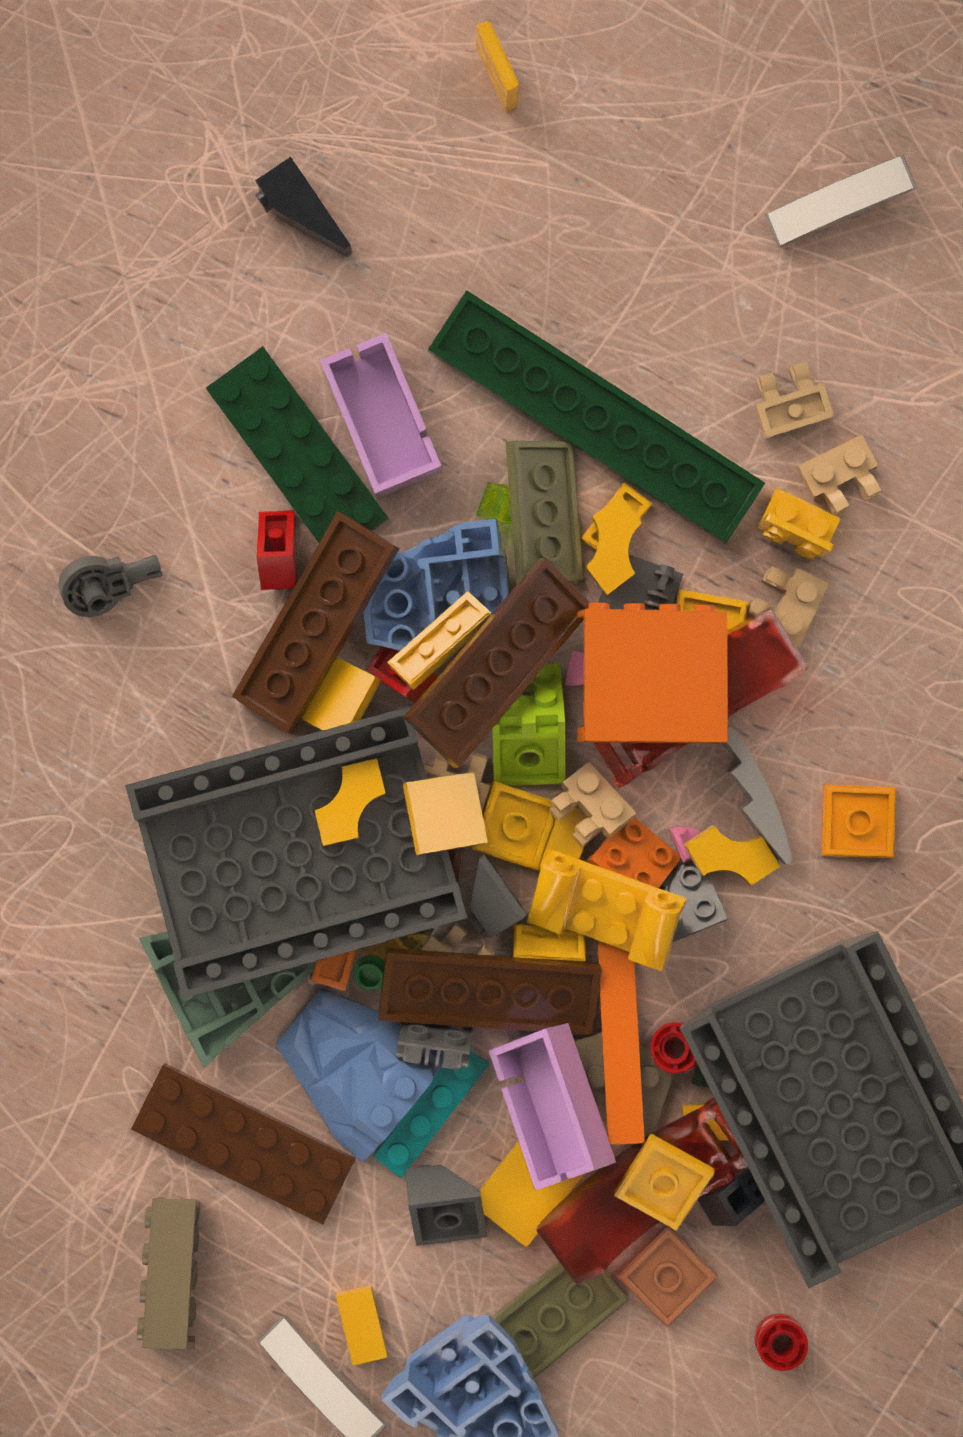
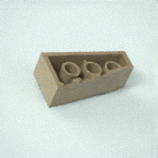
(169, 1274)

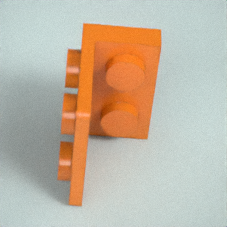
(636, 854)

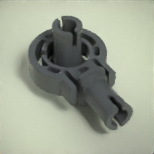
(102, 582)

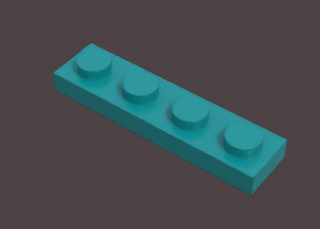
(428, 1115)

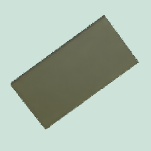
(544, 507)
(558, 1314)

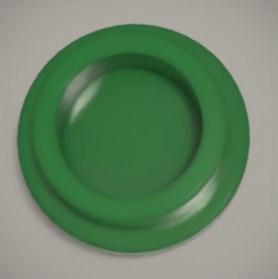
(369, 972)

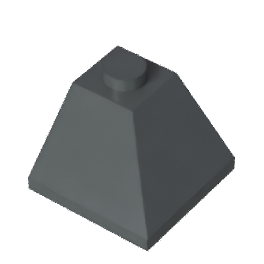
(493, 901)
(443, 1206)

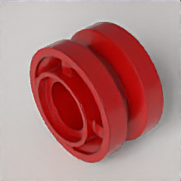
(663, 1053)
(792, 1354)

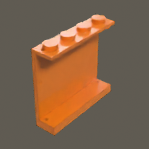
(654, 674)

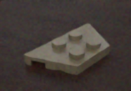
(654, 1080)

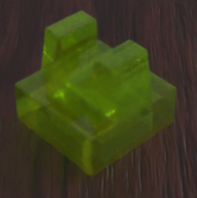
(495, 503)

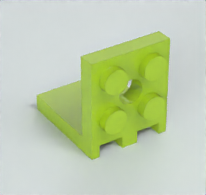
(533, 726)

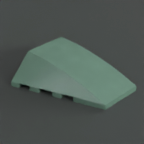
(220, 1015)

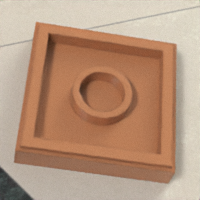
(667, 1275)

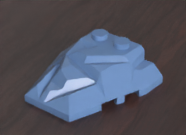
(433, 577)
(353, 1070)
(470, 1385)

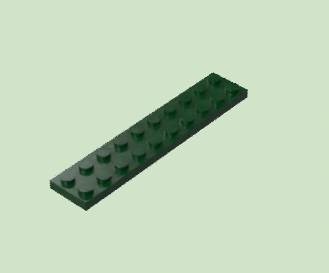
(596, 417)

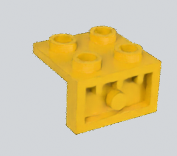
(798, 524)

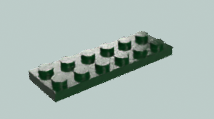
(293, 445)

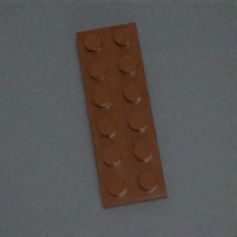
(315, 622)
(498, 663)
(488, 991)
(243, 1143)

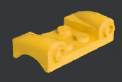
(606, 908)

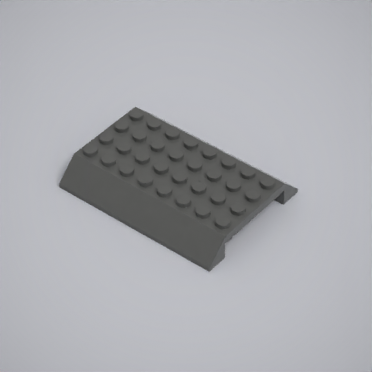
(247, 866)
(835, 1101)

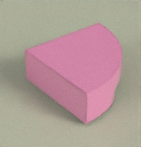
(575, 670)
(681, 835)

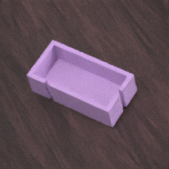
(381, 416)
(553, 1108)

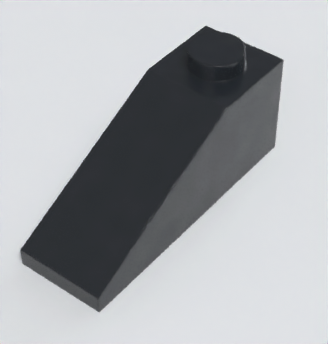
(296, 203)
(732, 1201)

